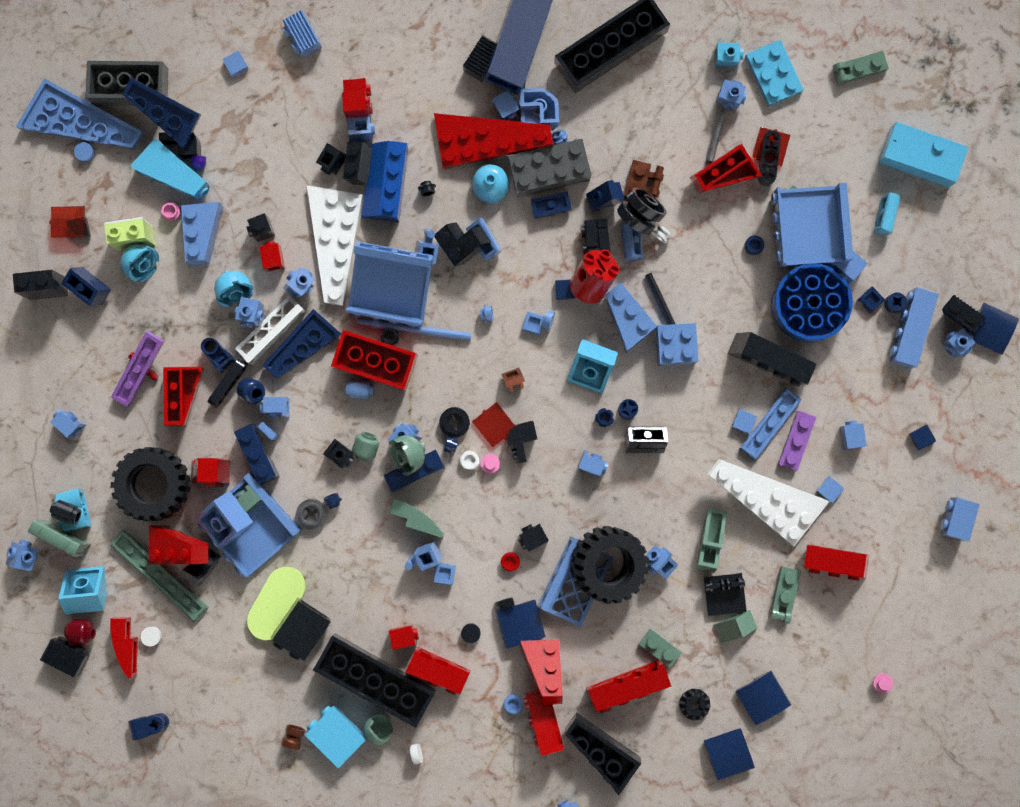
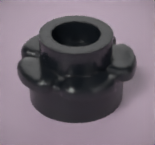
(426, 188)
(384, 337)

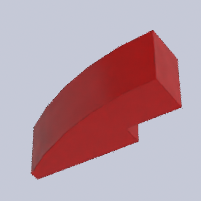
(124, 645)

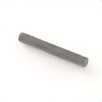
(716, 135)

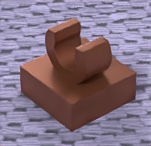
(513, 378)

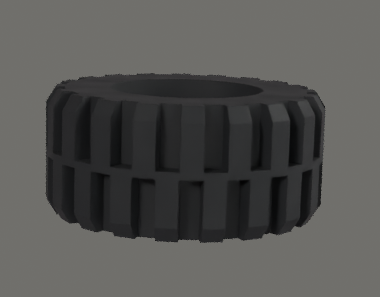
(126, 477)
(627, 580)

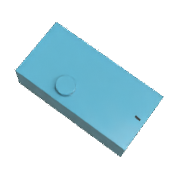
(923, 154)

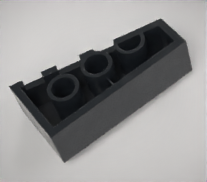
(772, 358)
(605, 753)

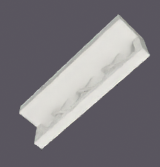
(273, 334)

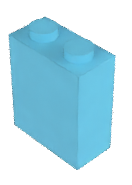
(335, 735)

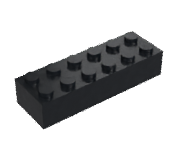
(611, 43)
(374, 680)

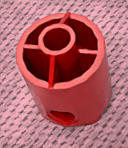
(594, 276)

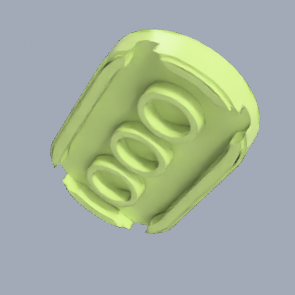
(274, 601)

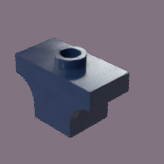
(605, 195)

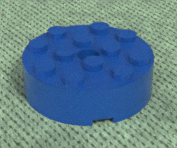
(795, 314)

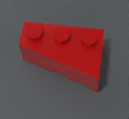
(211, 471)
(173, 547)
(836, 562)
(438, 671)

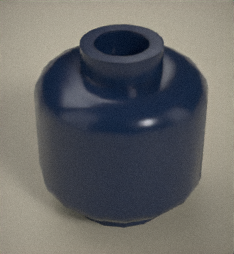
(251, 391)

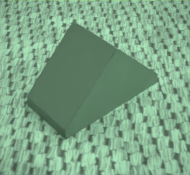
(736, 626)

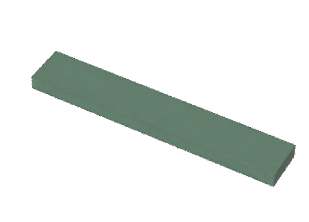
(159, 576)

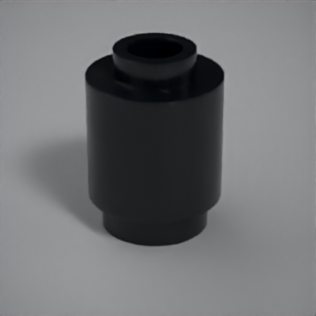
(65, 512)

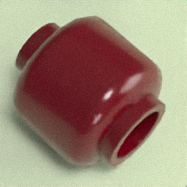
(79, 632)

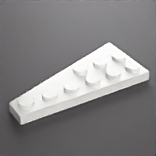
(335, 228)
(776, 504)

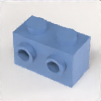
(959, 519)

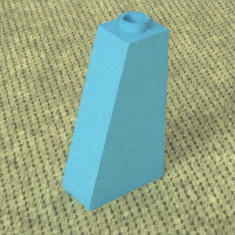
(166, 168)

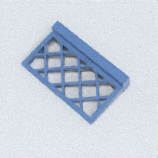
(558, 579)

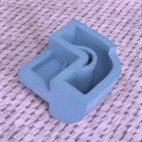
(539, 107)

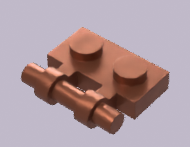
(640, 174)

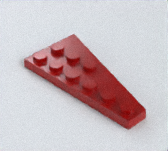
(479, 139)

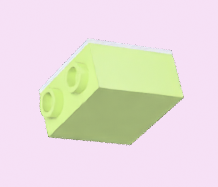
(126, 232)

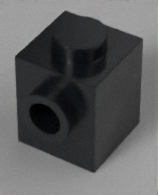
(260, 227)
(532, 537)

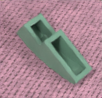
(415, 518)
(711, 540)

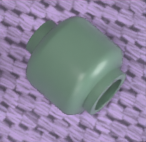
(365, 446)

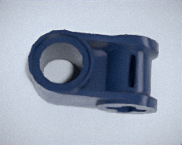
(219, 357)
(146, 726)

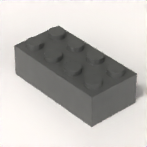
(109, 79)
(549, 168)

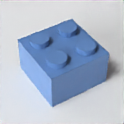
(676, 344)
(224, 520)

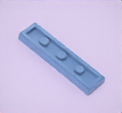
(770, 423)

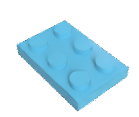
(774, 73)

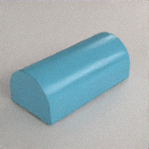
(887, 213)

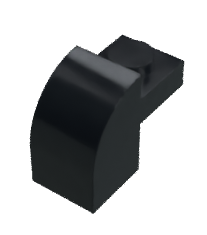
(192, 149)
(517, 436)
(197, 573)

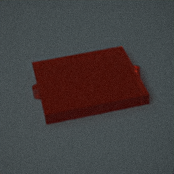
(769, 158)
(68, 222)
(493, 424)

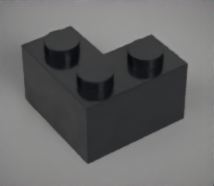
(461, 246)

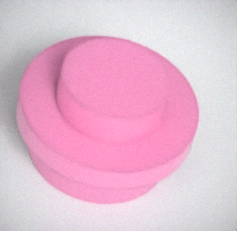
(170, 211)
(490, 463)
(882, 683)

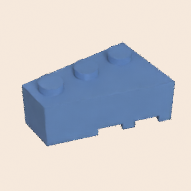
(199, 231)
(629, 317)

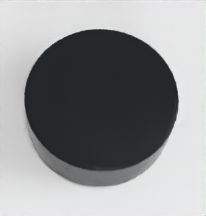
(470, 633)

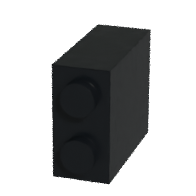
(39, 284)
(300, 629)

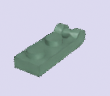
(861, 67)
(785, 594)

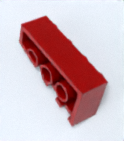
(629, 686)

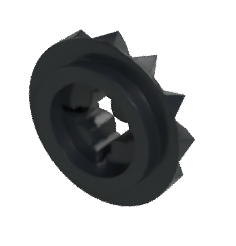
(446, 417)
(685, 705)

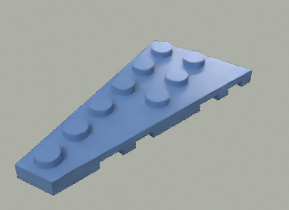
(67, 115)

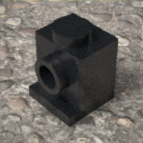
(331, 159)
(332, 450)

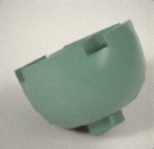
(407, 453)

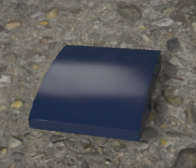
(997, 329)
(520, 623)
(763, 698)
(729, 754)

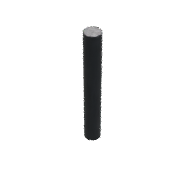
(659, 298)

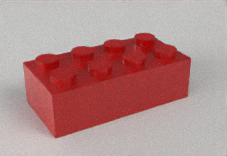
(374, 360)

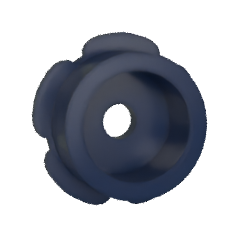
(599, 417)
(450, 445)
(332, 500)

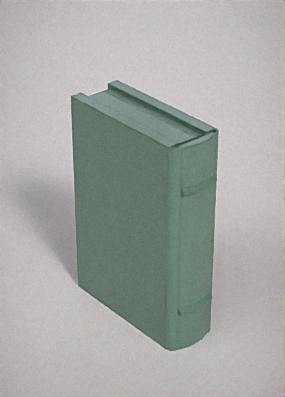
(58, 538)

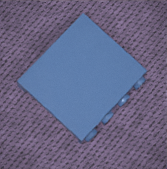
(812, 225)
(390, 284)
(264, 537)

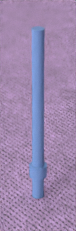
(378, 324)

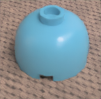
(490, 183)
(138, 262)
(231, 287)

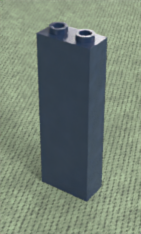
(517, 43)

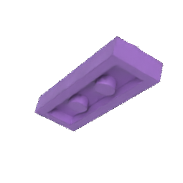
(797, 440)

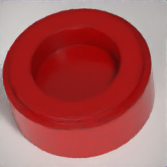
(510, 561)

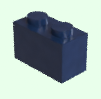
(86, 286)

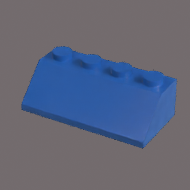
(385, 181)

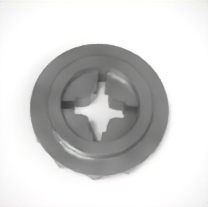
(302, 512)

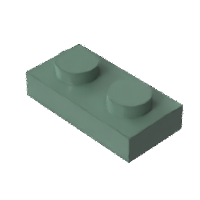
(660, 648)

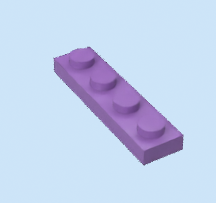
(137, 368)

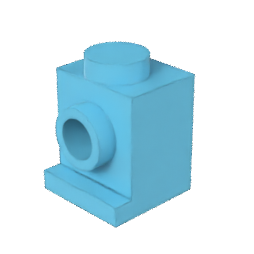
(722, 57)

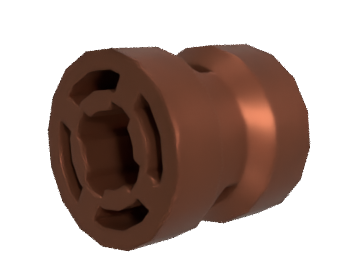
(293, 737)

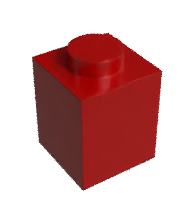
(271, 256)
(403, 636)

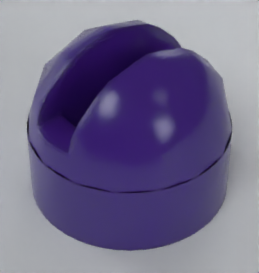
(198, 162)

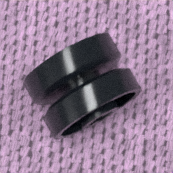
(641, 211)

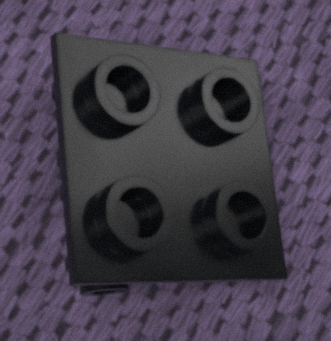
(725, 594)

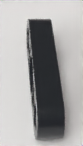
(765, 144)
(227, 382)

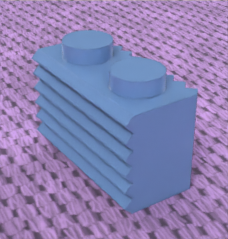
(302, 34)

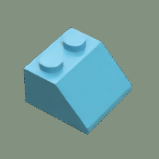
(592, 366)
(83, 590)

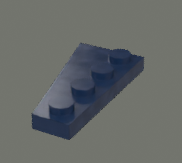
(167, 113)
(301, 344)

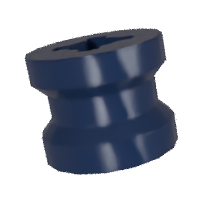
(892, 305)
(628, 406)

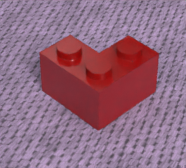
(356, 99)

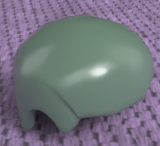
(378, 729)

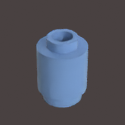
(359, 388)

